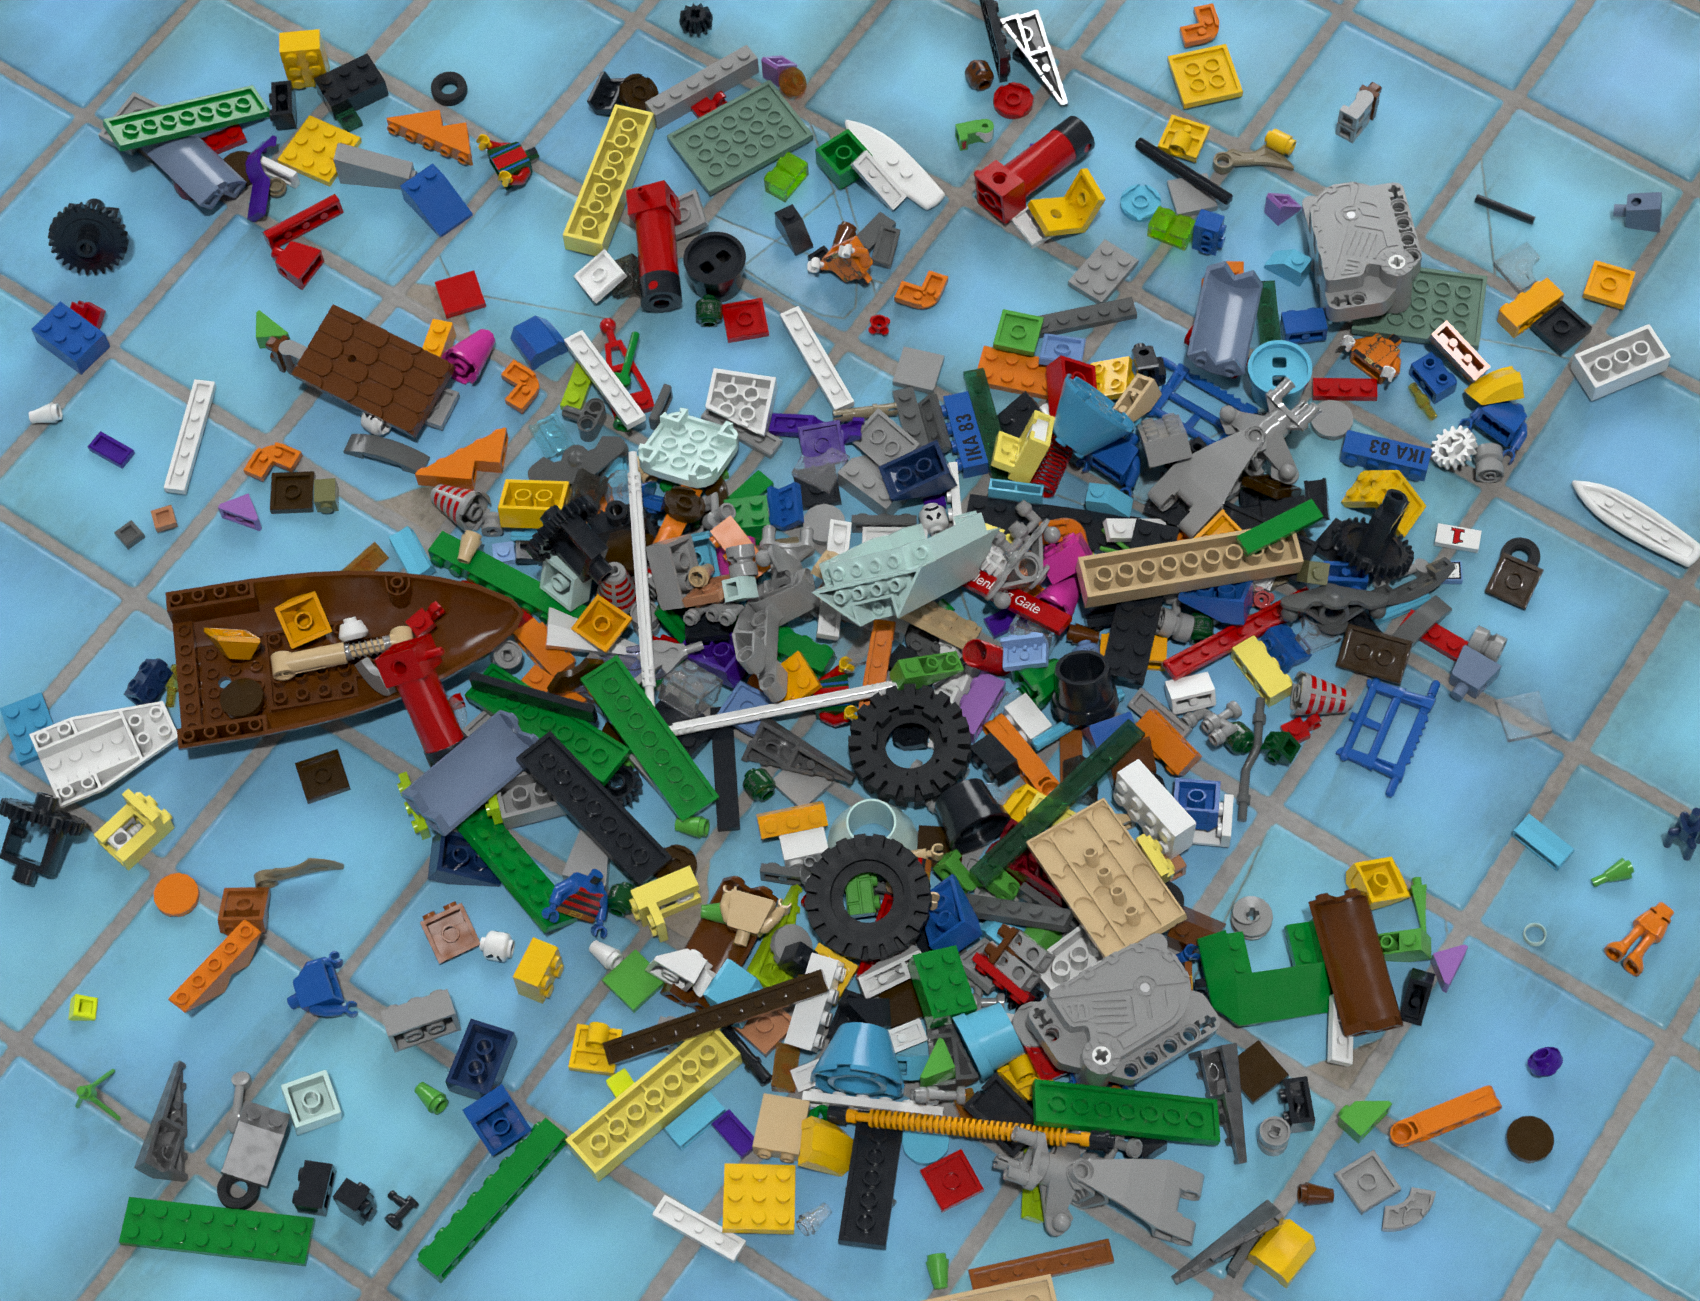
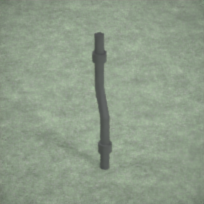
(1244, 797)

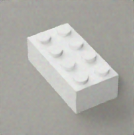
(1620, 362)
(1154, 809)
(1073, 955)
(814, 1014)

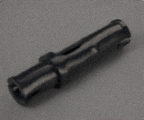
(752, 1063)

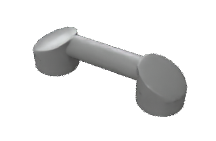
(1417, 569)
(241, 1082)

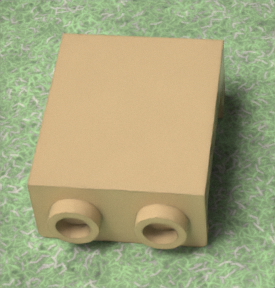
(779, 1127)

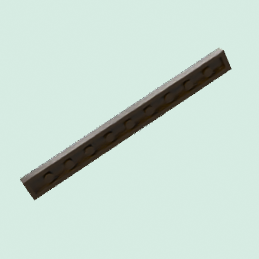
(715, 1017)

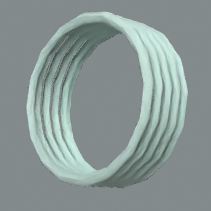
(1534, 943)

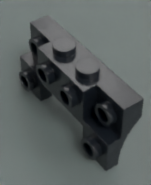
(1315, 490)

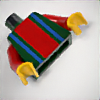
(508, 160)
(835, 681)

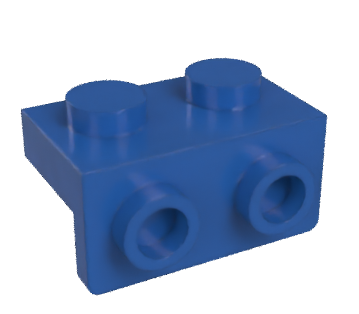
(651, 501)
(785, 506)
(1283, 647)

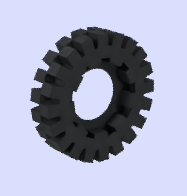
(902, 707)
(874, 939)

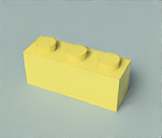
(1261, 670)

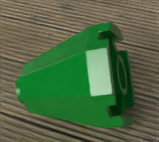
(1037, 682)

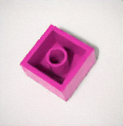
(1064, 556)

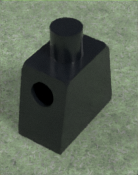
(1145, 360)

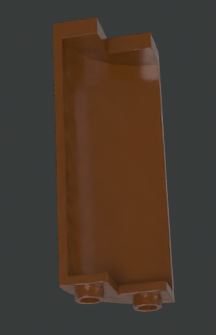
(716, 944)
(1355, 963)

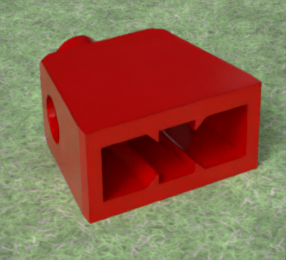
(297, 262)

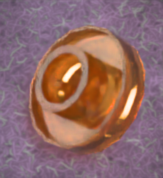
(792, 82)

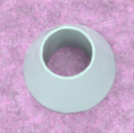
(876, 812)

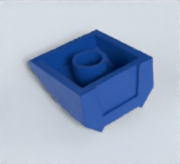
(537, 341)
(1199, 800)

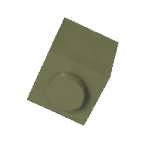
(326, 495)
(1314, 572)

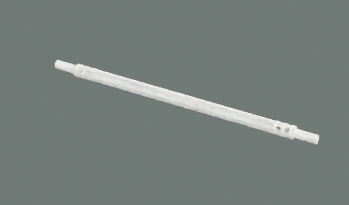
(641, 577)
(780, 708)

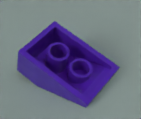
(719, 659)

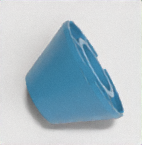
(859, 1063)

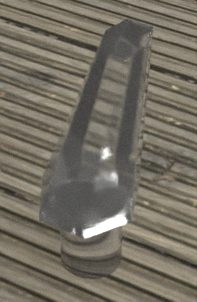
(1005, 700)

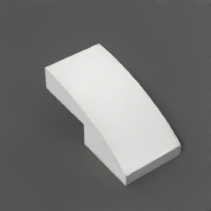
(703, 980)

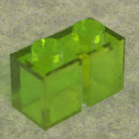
(786, 176)
(1171, 228)

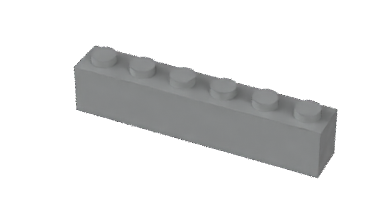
(706, 83)

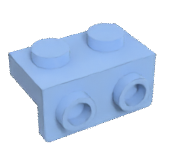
(1024, 651)

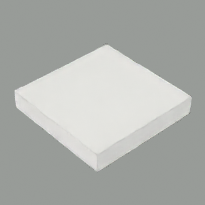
(1029, 228)
(600, 276)

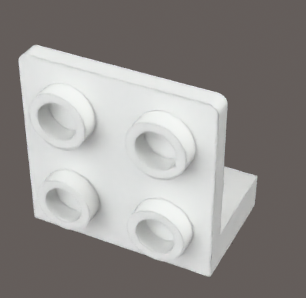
(1221, 834)

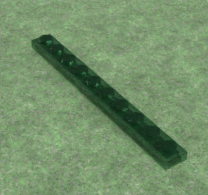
(1057, 802)

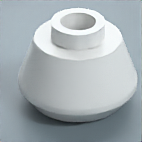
(352, 629)

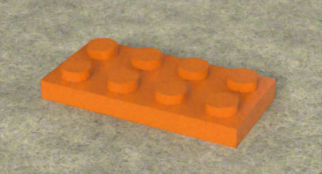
(1014, 372)

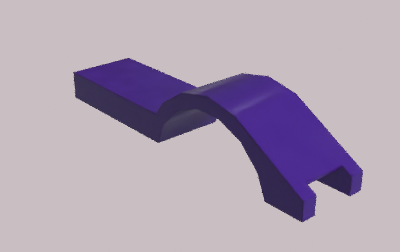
(259, 180)
(787, 425)

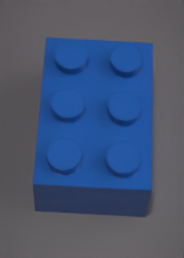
(70, 338)

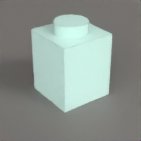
(740, 589)

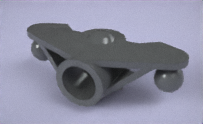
(576, 457)
(1333, 606)

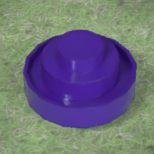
(1545, 1061)

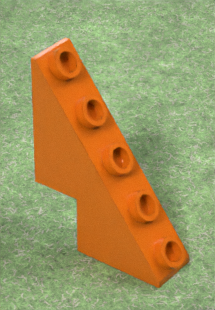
(428, 131)
(461, 467)
(215, 972)

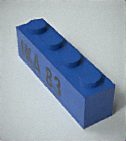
(965, 435)
(1385, 454)

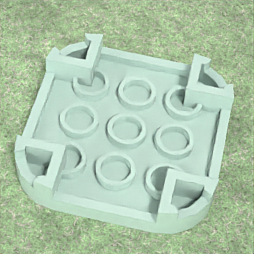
(688, 449)

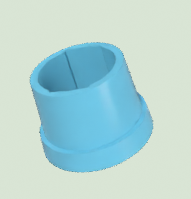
(1278, 359)
(988, 1038)

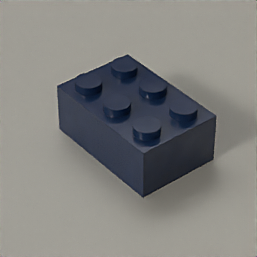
(481, 1060)

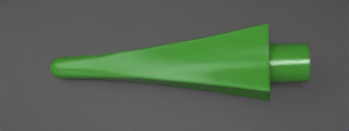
(1418, 896)

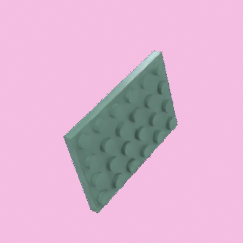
(739, 137)
(1434, 299)

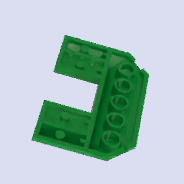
(1267, 994)

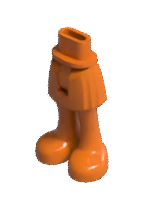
(1651, 927)

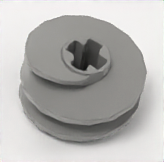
(1261, 915)

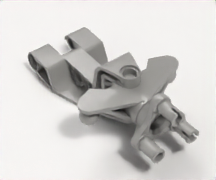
(1212, 472)
(779, 601)
(1142, 1186)

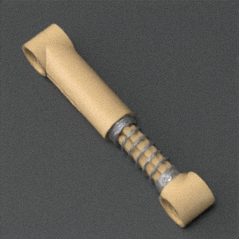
(288, 664)

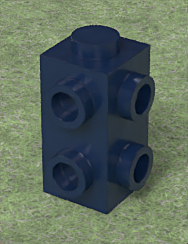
(148, 681)

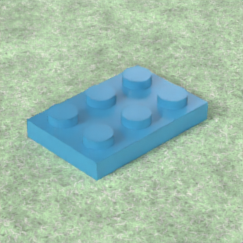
(23, 719)

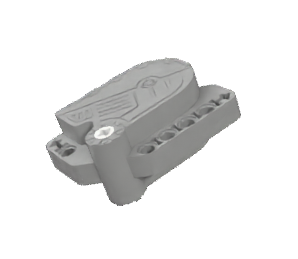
(1383, 247)
(1121, 1014)

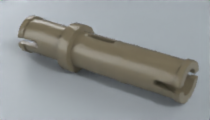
(864, 412)

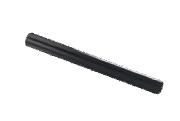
(1184, 171)

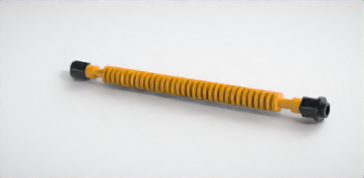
(842, 1115)

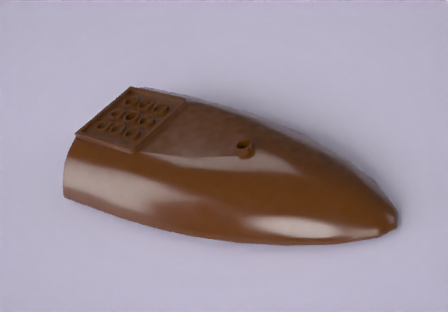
(468, 631)

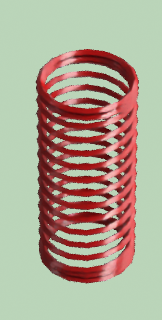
(1038, 480)
(990, 651)

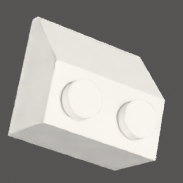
(678, 967)

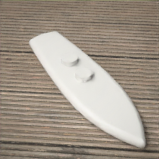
(898, 165)
(1638, 522)

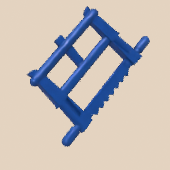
(1168, 392)
(1398, 696)

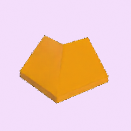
(302, 619)
(601, 623)
(233, 642)

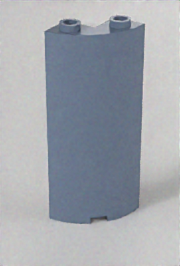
(196, 169)
(1225, 320)
(469, 773)

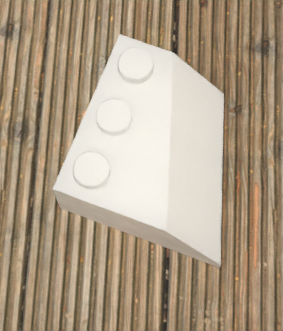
(743, 398)

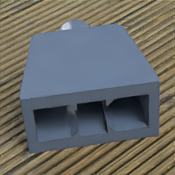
(1641, 211)
(1472, 674)

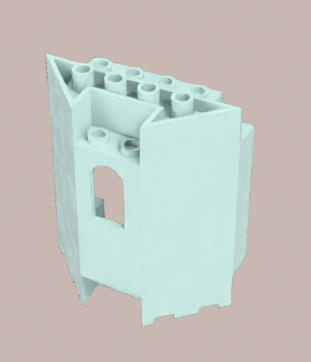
(904, 569)

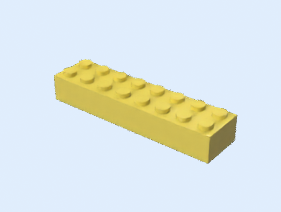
(607, 180)
(653, 1102)

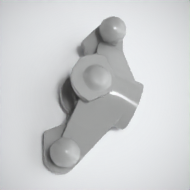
(1031, 560)

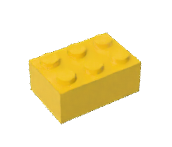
(303, 57)
(527, 500)

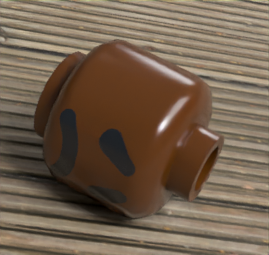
(979, 74)

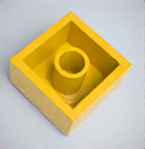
(538, 970)

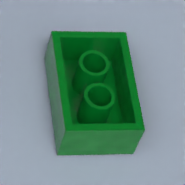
(941, 986)

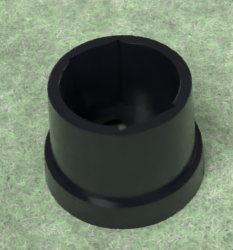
(725, 255)
(1084, 688)
(971, 815)

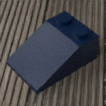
(918, 473)
(458, 863)

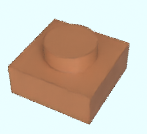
(164, 518)

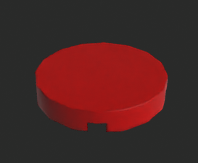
(1013, 100)

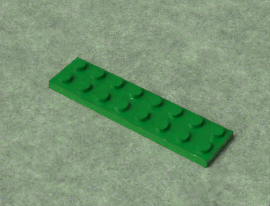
(186, 118)
(649, 739)
(591, 746)
(512, 867)
(1126, 1112)
(217, 1231)

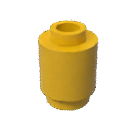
(1280, 142)

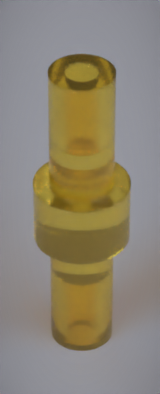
(1422, 401)
(171, 687)

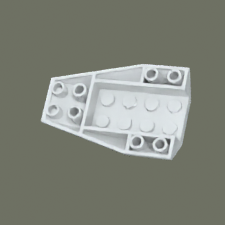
(101, 748)

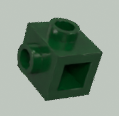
(1280, 747)

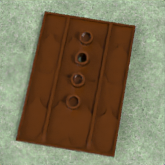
(373, 370)

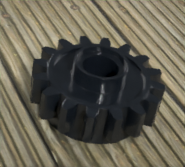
(630, 785)

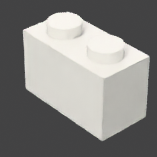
(1190, 693)
(1026, 718)
(802, 844)

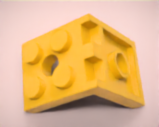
(1073, 211)
(1371, 489)

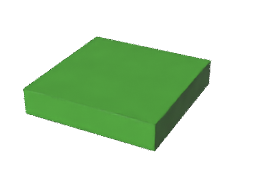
(1018, 332)
(632, 982)

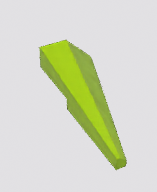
(763, 964)

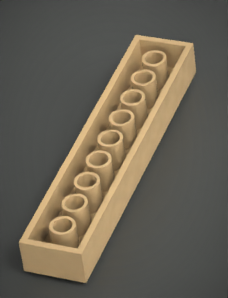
(1181, 567)

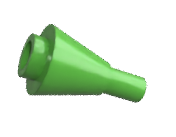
(1619, 871)

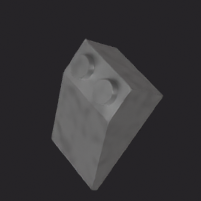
(255, 1144)

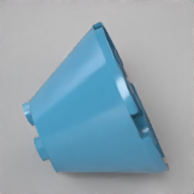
(1087, 418)

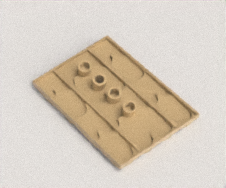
(1105, 879)

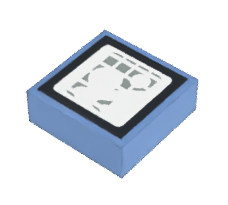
(1456, 576)

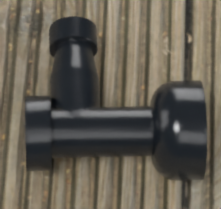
(405, 1205)

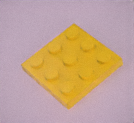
(1205, 76)
(314, 149)
(759, 1198)

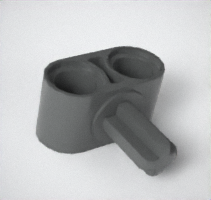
(588, 418)

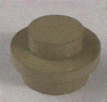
(277, 187)

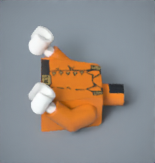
(847, 260)
(1375, 355)

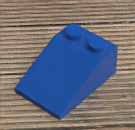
(435, 200)
(1224, 603)
(953, 919)

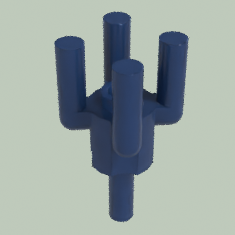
(1687, 830)

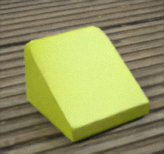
(82, 1008)
(619, 1082)

